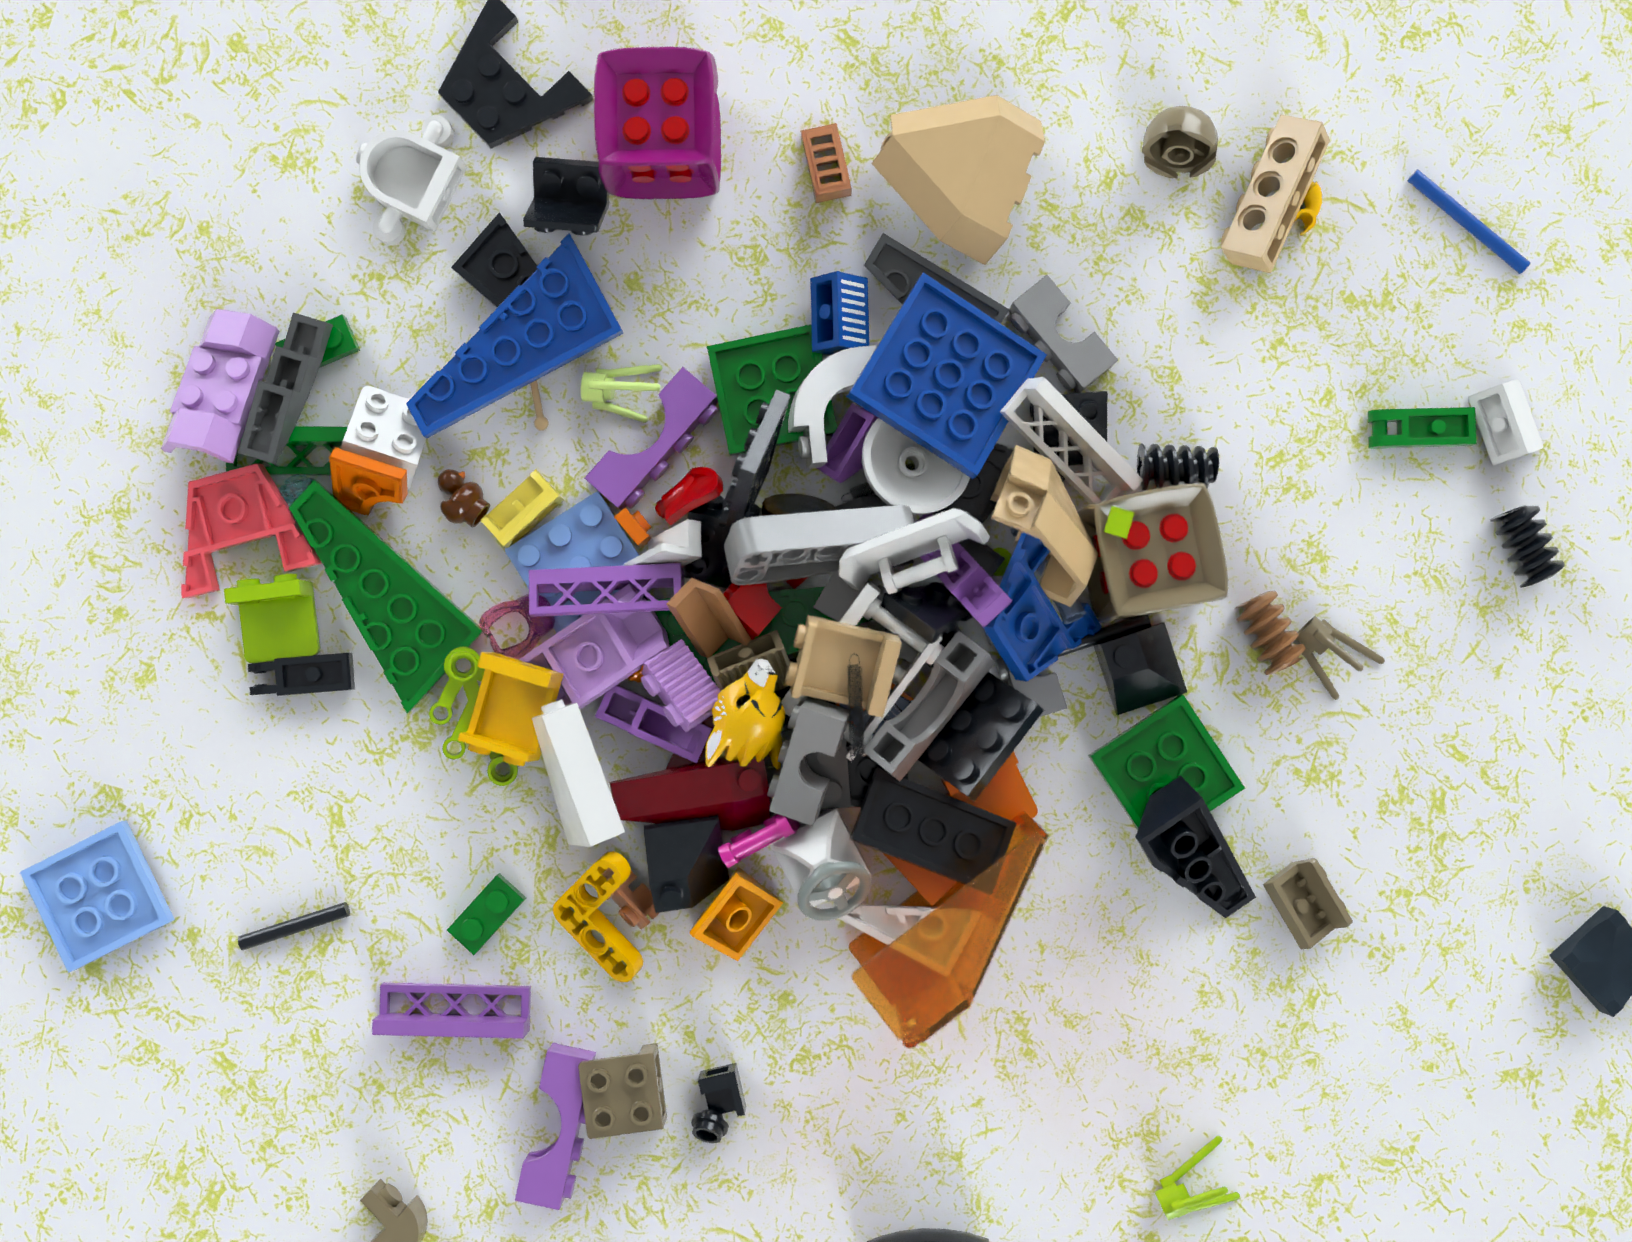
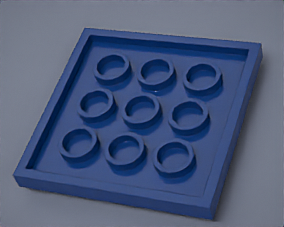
(946, 375)

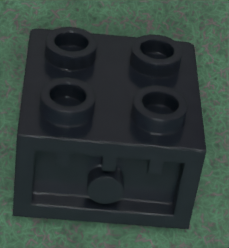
(566, 196)

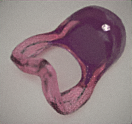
(537, 625)

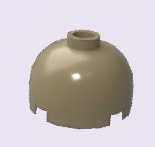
(1181, 142)

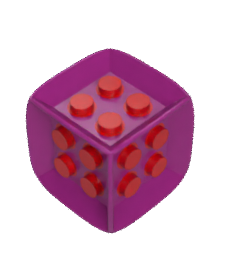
(657, 122)

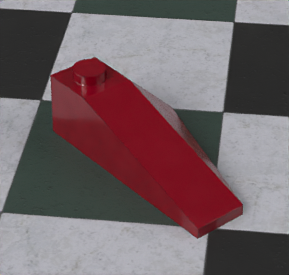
(695, 792)

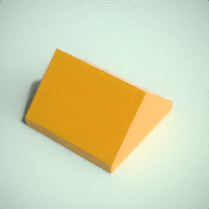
(736, 915)

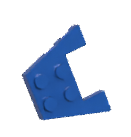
(1029, 629)

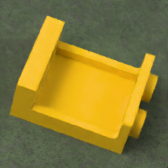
(505, 706)

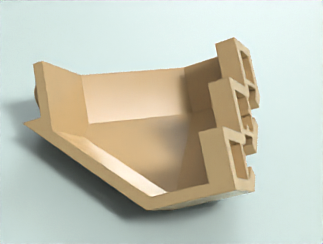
(962, 168)
(1037, 503)

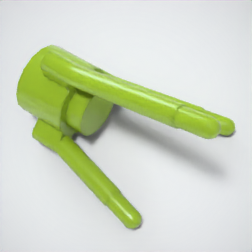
(1176, 1199)

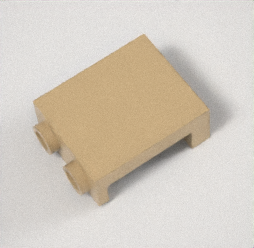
(825, 657)

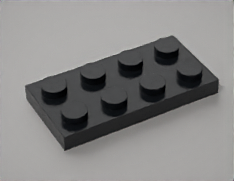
(930, 828)

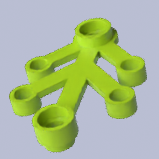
(471, 688)

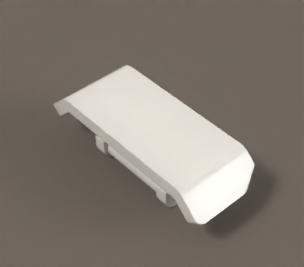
(907, 544)

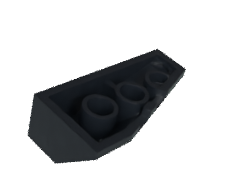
(1189, 848)

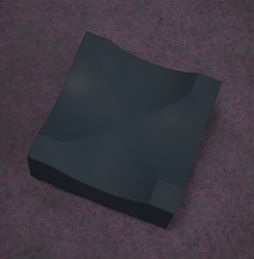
(1600, 960)

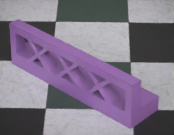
(605, 580)
(452, 1024)

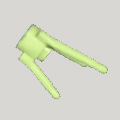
(601, 386)

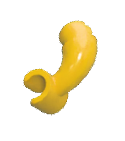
(1312, 204)

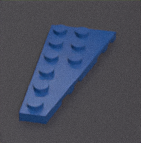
(529, 335)

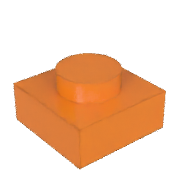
(635, 526)

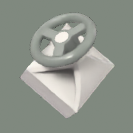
(823, 866)

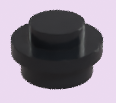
(709, 1126)

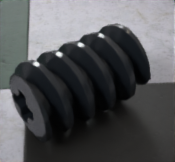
(1177, 466)
(1528, 544)

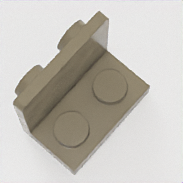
(623, 1093)

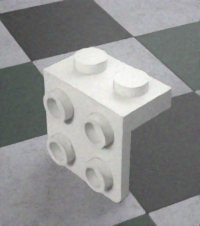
(384, 431)

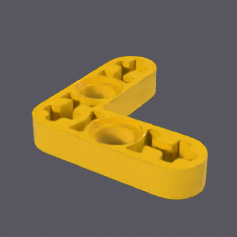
(586, 909)

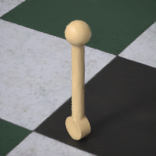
(540, 422)

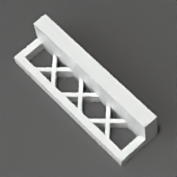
(1078, 432)

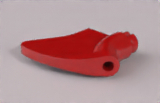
(692, 491)

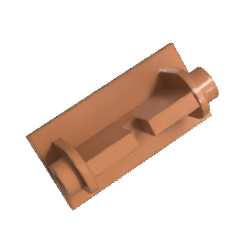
(634, 904)

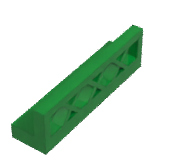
(304, 436)

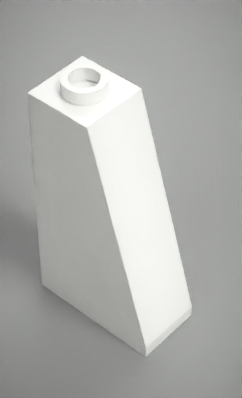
(576, 776)

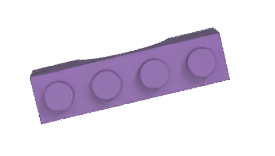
(624, 475)
(546, 1172)

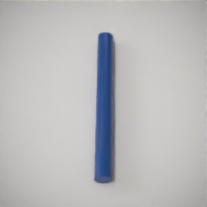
(1468, 221)

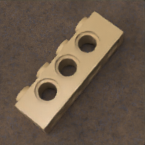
(1260, 248)

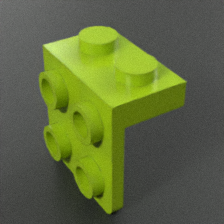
(276, 617)

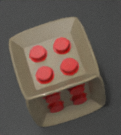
(1168, 557)

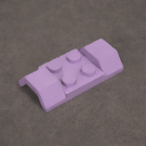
(220, 384)
(601, 650)

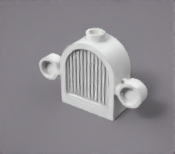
(410, 176)

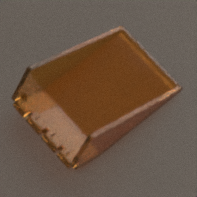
(942, 959)

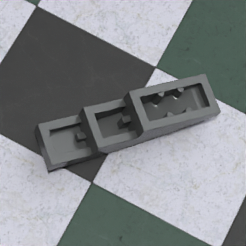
(286, 389)

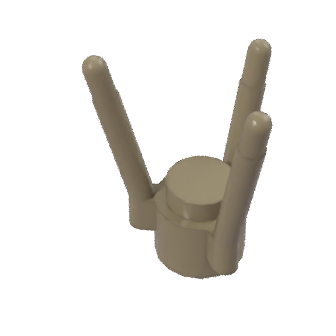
(1320, 636)

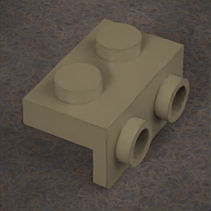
(1307, 902)

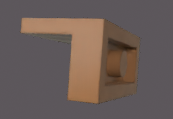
(706, 617)

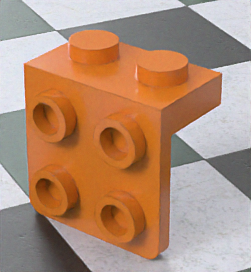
(1004, 795)

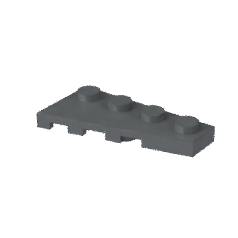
(901, 267)

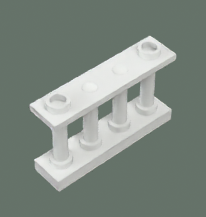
(869, 607)

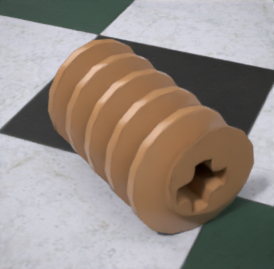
(1271, 632)

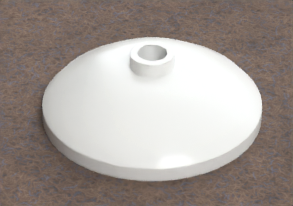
(925, 489)

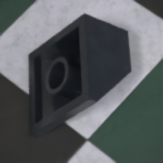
(1140, 668)
(684, 861)

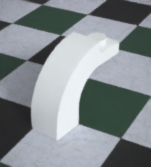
(807, 410)

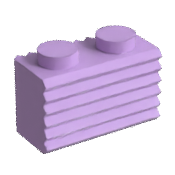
(680, 685)

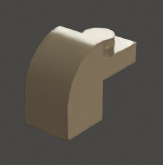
(400, 1220)

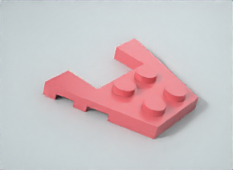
(234, 511)

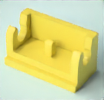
(522, 509)

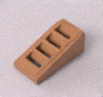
(831, 190)

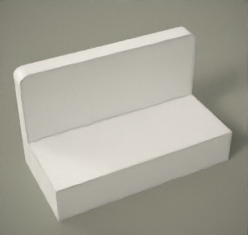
(1506, 422)
(674, 545)

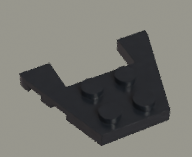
(492, 93)
(977, 503)

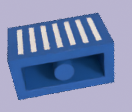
(839, 312)

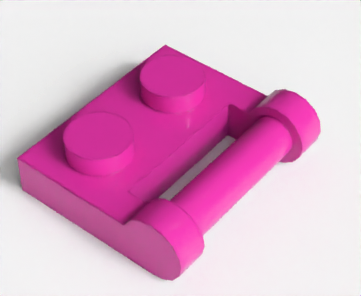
(748, 843)

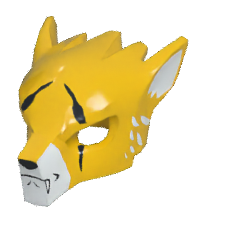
(754, 726)

